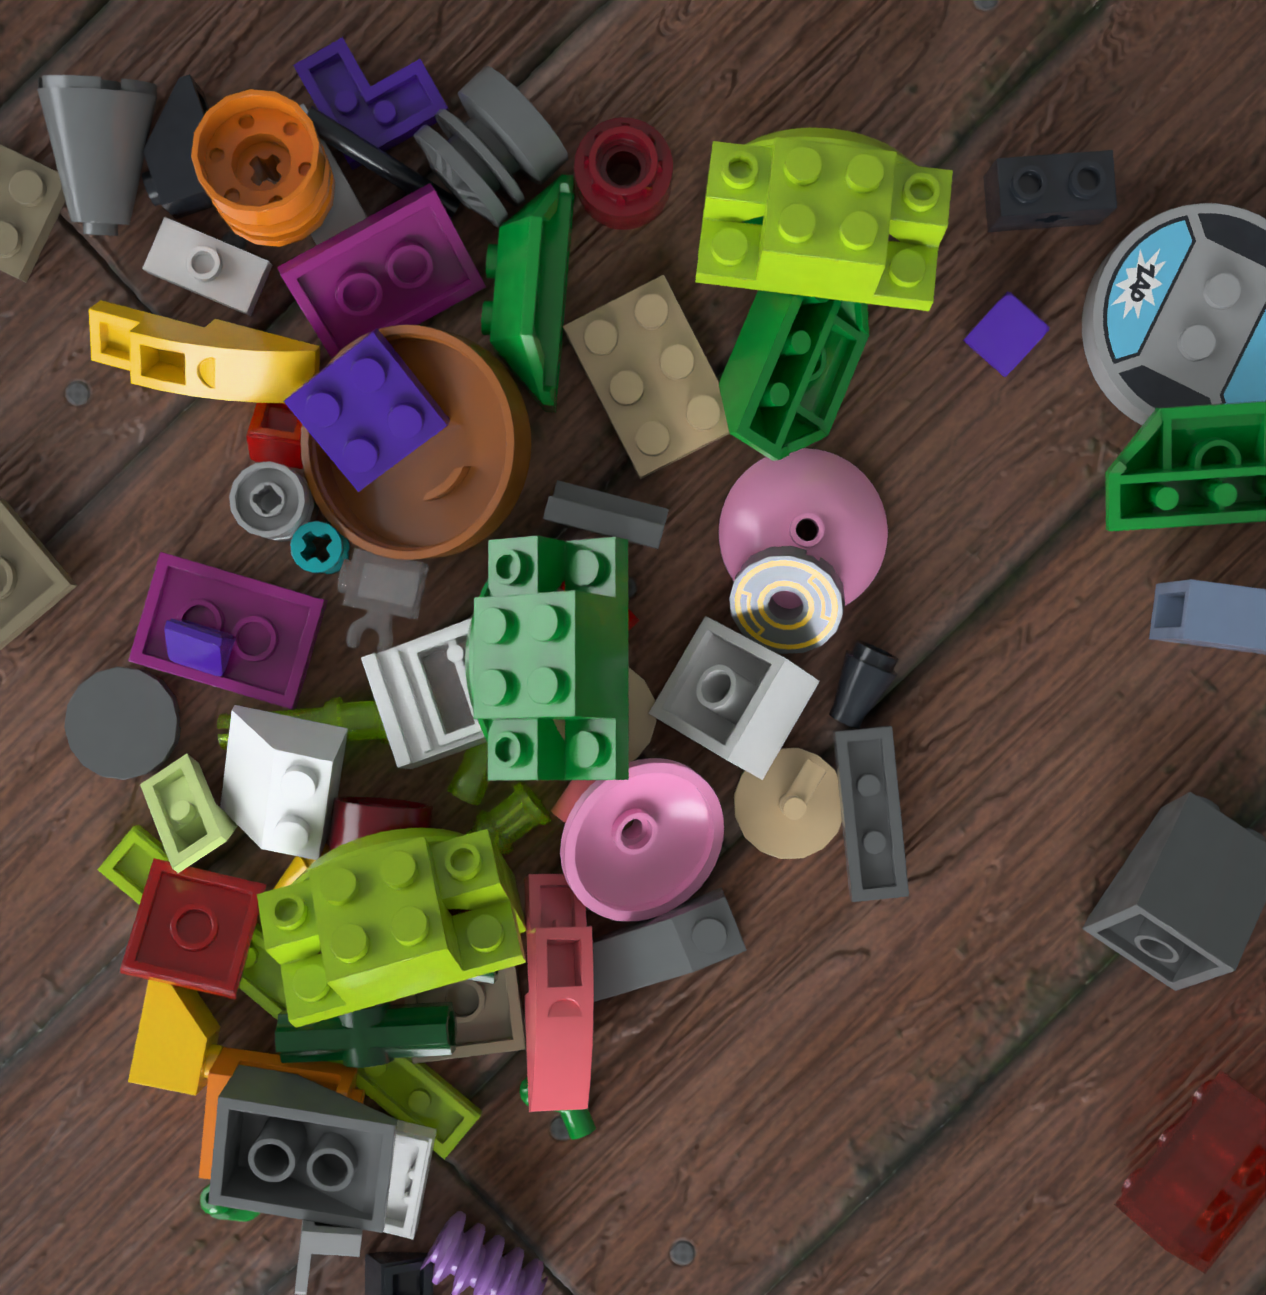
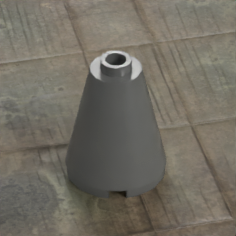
(98, 144)

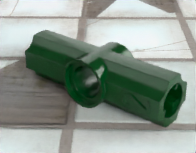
(371, 1035)

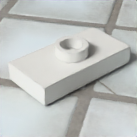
(207, 266)
(408, 1178)

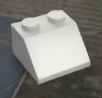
(734, 697)
(282, 779)

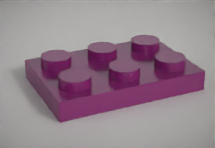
(383, 272)
(270, 624)

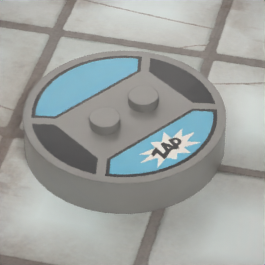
(1181, 312)

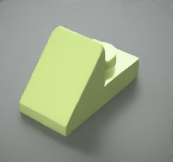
(186, 812)

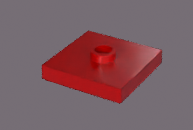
(193, 929)

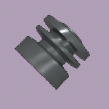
(493, 145)

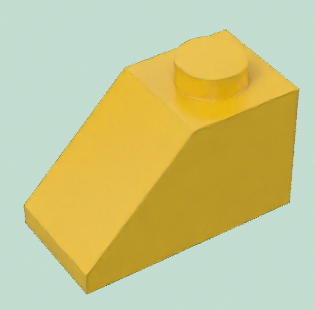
(174, 1040)

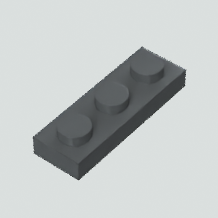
(871, 813)

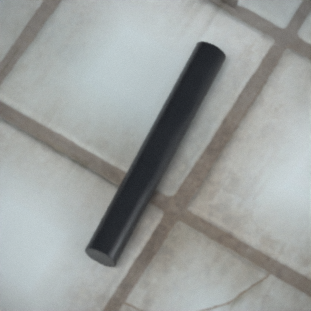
(376, 159)

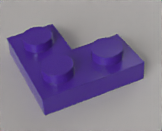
(378, 113)

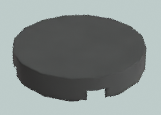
(122, 723)

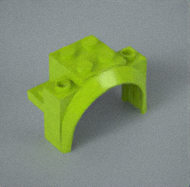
(825, 220)
(386, 921)

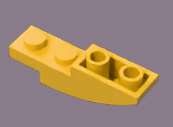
(200, 361)

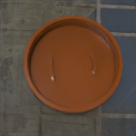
(453, 484)

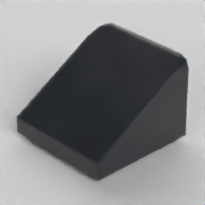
(397, 1274)

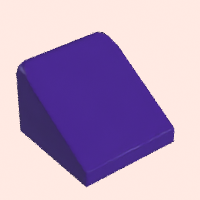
(1006, 334)
(198, 646)

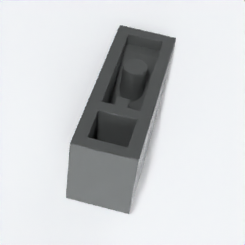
(666, 946)

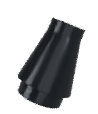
(862, 681)

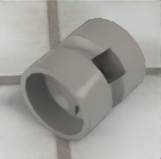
(272, 501)

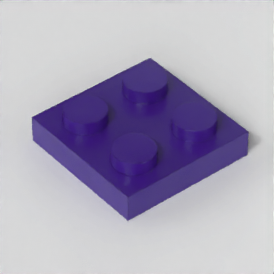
(367, 410)

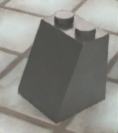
(1185, 895)

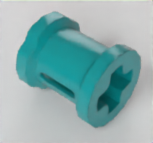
(303, 547)

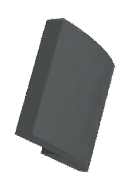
(606, 514)

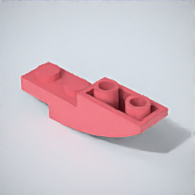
(558, 995)

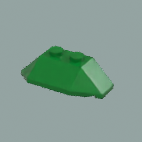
(531, 290)
(791, 370)
(1191, 469)

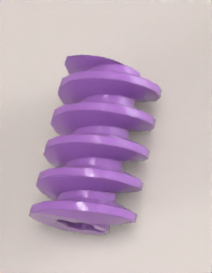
(482, 1264)

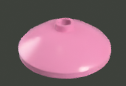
(813, 487)
(658, 858)

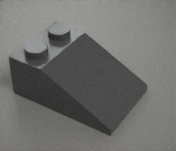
(300, 1151)

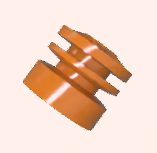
(259, 138)

